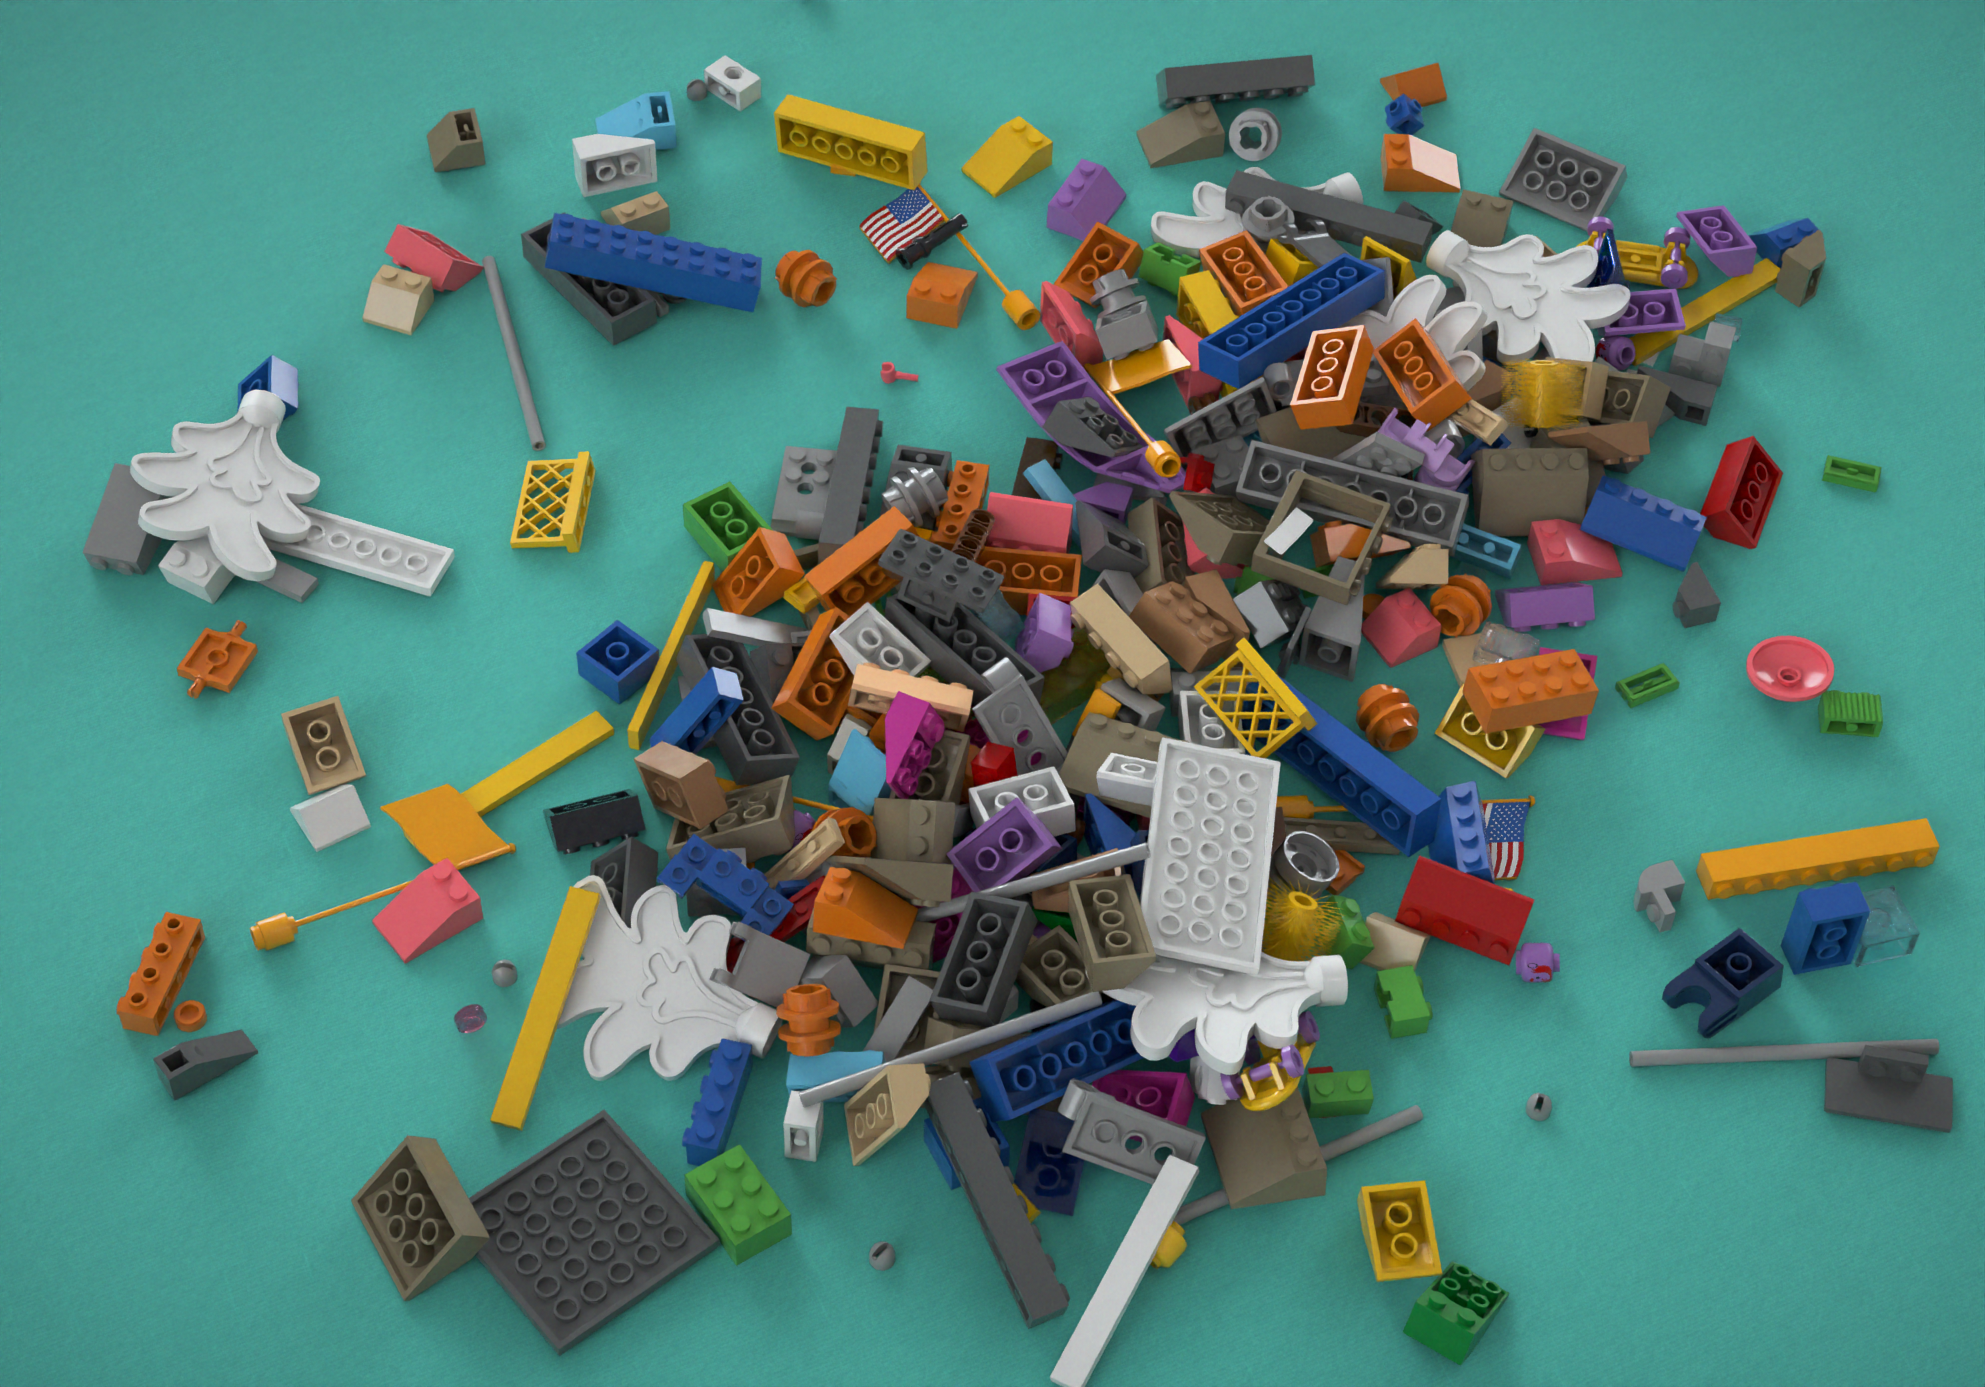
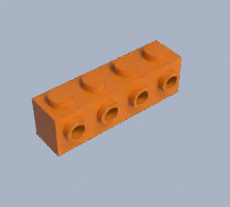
(966, 492)
(161, 973)

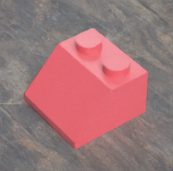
(1401, 628)

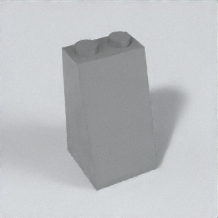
(115, 536)
(1334, 630)

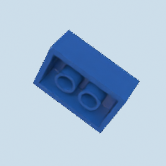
(1825, 927)

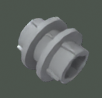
(1240, 130)
(1266, 219)
(1115, 292)
(917, 495)

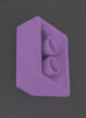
(1083, 199)
(1720, 239)
(1648, 313)
(1546, 605)
(1046, 634)
(1004, 848)

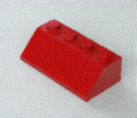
(1741, 493)
(1464, 910)

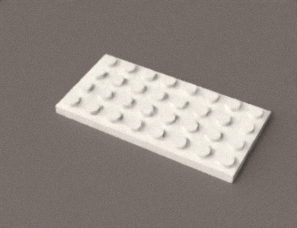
(1209, 855)

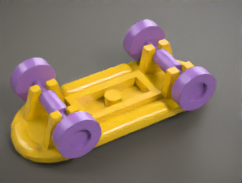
(1648, 262)
(1276, 1073)

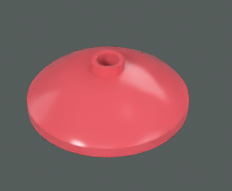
(1790, 668)

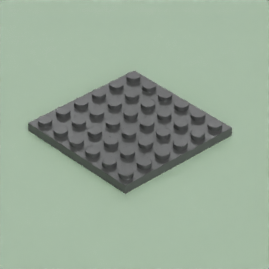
(586, 1231)

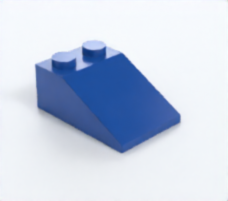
(1105, 829)

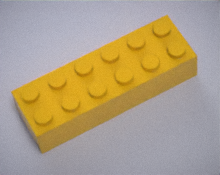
(851, 141)
(1204, 309)

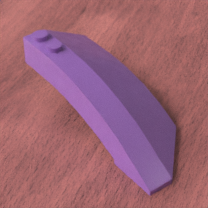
(1056, 376)

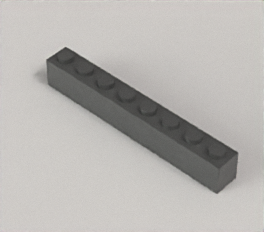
(1343, 218)
(851, 479)
(995, 1202)

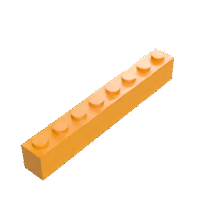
(1817, 859)

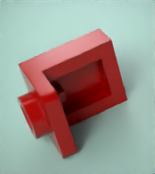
(1198, 473)

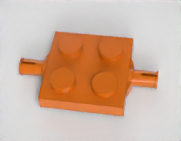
(217, 659)

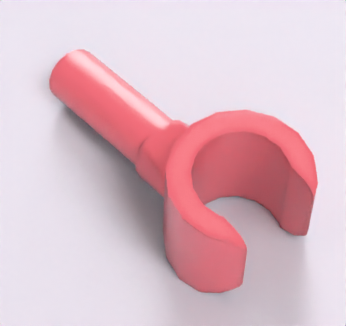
(889, 374)

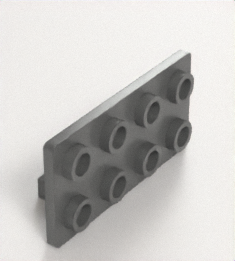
(937, 577)
(1889, 1089)

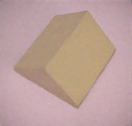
(1393, 943)

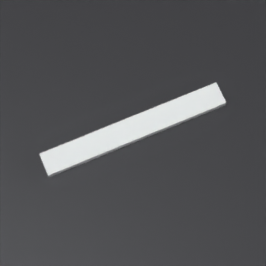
(1124, 1274)

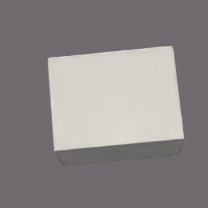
(1127, 779)
(331, 816)

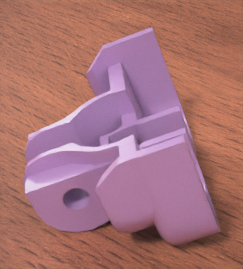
(1438, 465)

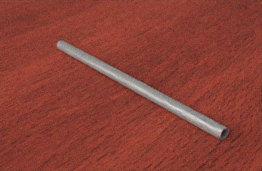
(514, 354)
(1041, 880)
(955, 1046)
(1774, 1052)
(1329, 1151)

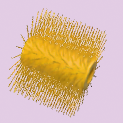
(1542, 390)
(1293, 925)

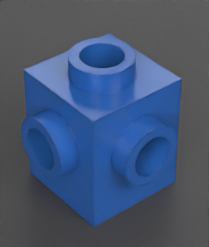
(1404, 115)

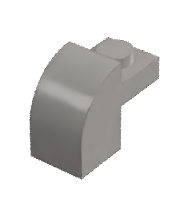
(1655, 892)

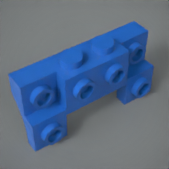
(728, 882)

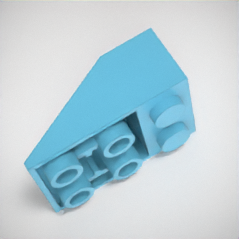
(643, 117)
(859, 775)

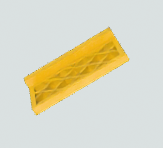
(574, 503)
(1268, 681)

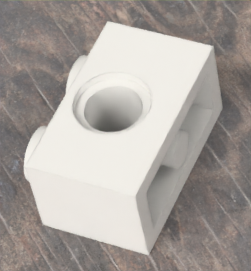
(732, 83)
(1207, 1082)
(803, 1129)

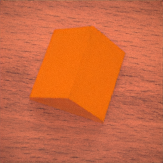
(1421, 83)

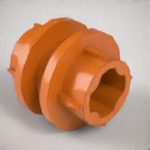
(805, 278)
(1461, 605)
(1387, 717)
(856, 831)
(808, 1025)

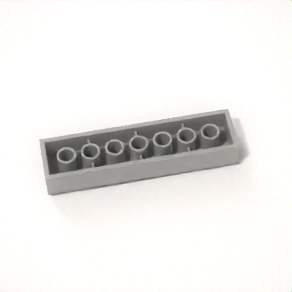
(1418, 510)

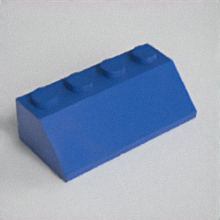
(1643, 523)
(1462, 832)

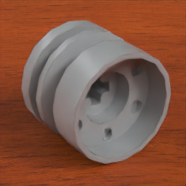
(1305, 859)

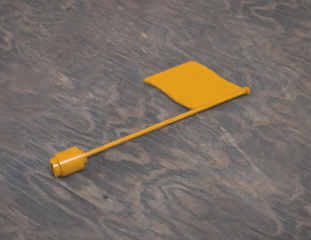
(1132, 372)
(440, 828)

